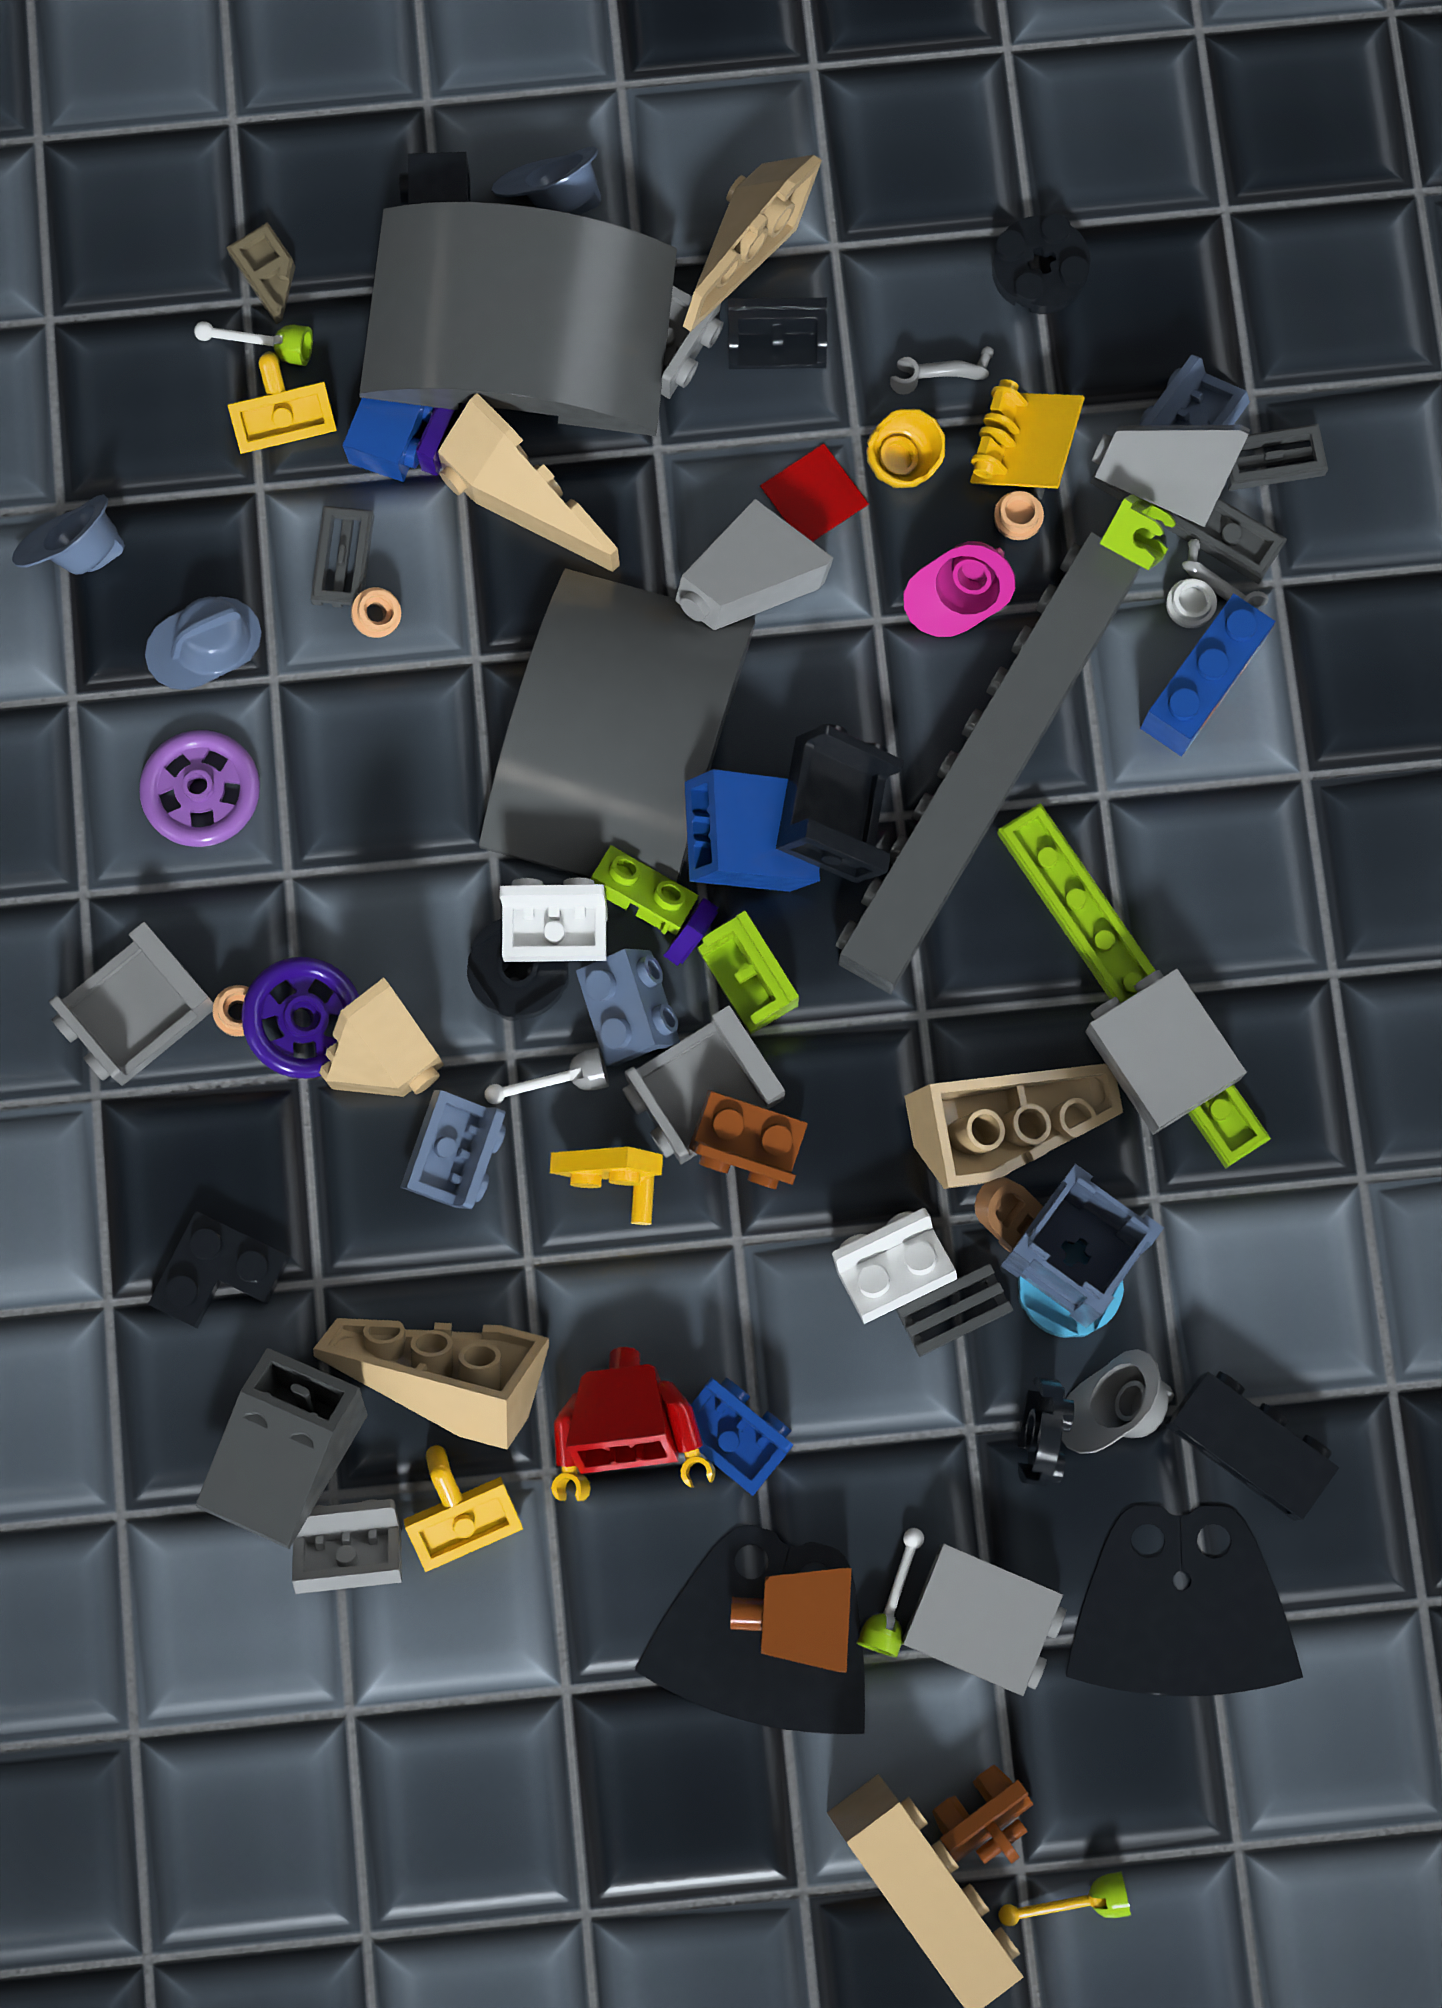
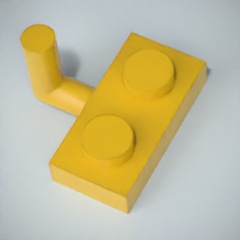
(281, 413)
(618, 1164)
(460, 1520)

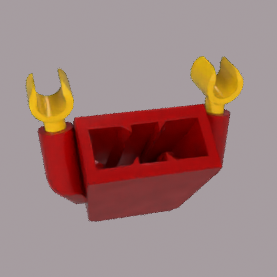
(623, 1422)

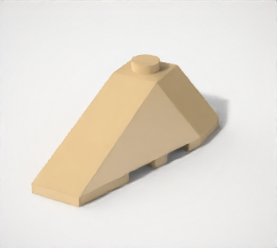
(757, 222)
(495, 472)
(380, 1047)
(999, 1123)
(459, 1380)

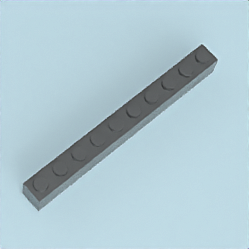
(988, 764)

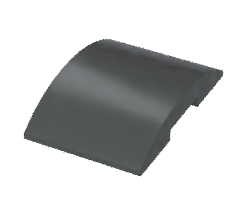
(521, 310)
(610, 727)

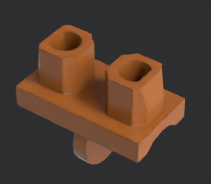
(1003, 1804)

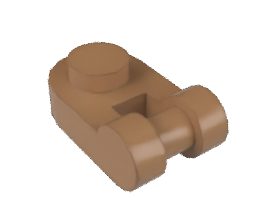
(1006, 1210)

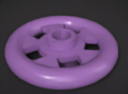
(227, 817)

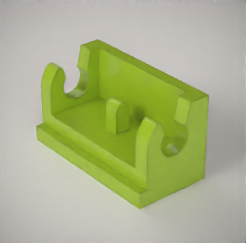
(1133, 532)
(748, 973)

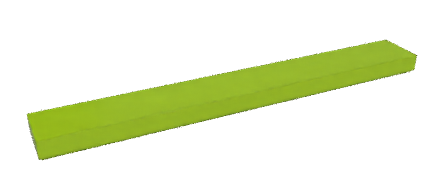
(1114, 957)

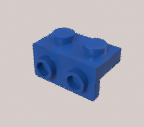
(736, 1437)

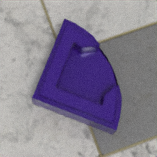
(691, 932)

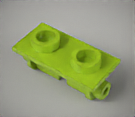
(657, 897)

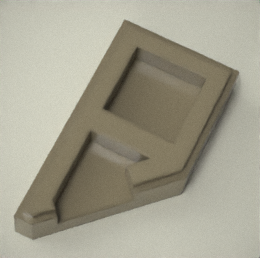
(265, 267)

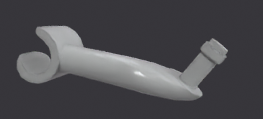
(939, 369)
(1219, 586)

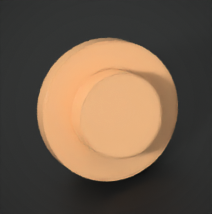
(1018, 515)

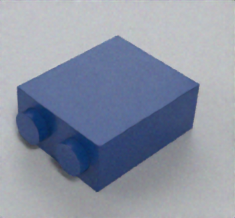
(735, 833)

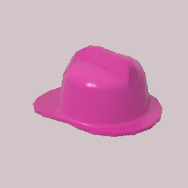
(959, 589)

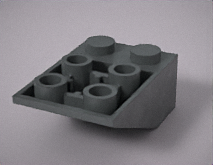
(281, 1447)

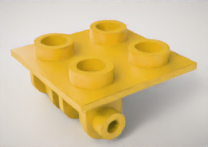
(1025, 438)

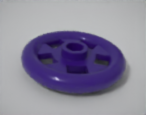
(260, 1005)

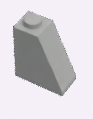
(1172, 464)
(751, 569)

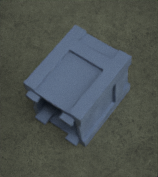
(1112, 1241)

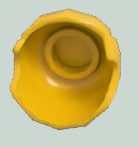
(906, 448)

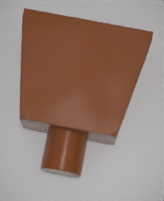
(801, 1617)

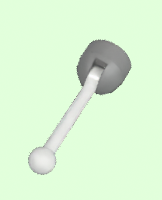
(585, 1071)

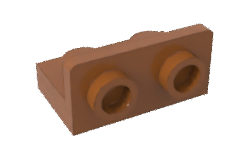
(747, 1138)

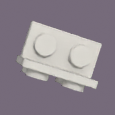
(553, 921)

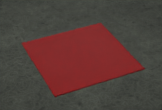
(814, 493)

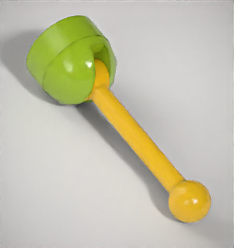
(1105, 1896)

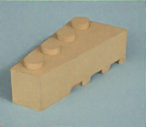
(925, 1895)

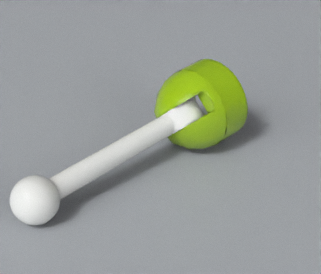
(291, 342)
(882, 1631)

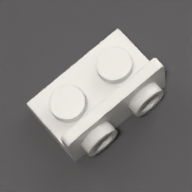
(893, 1264)

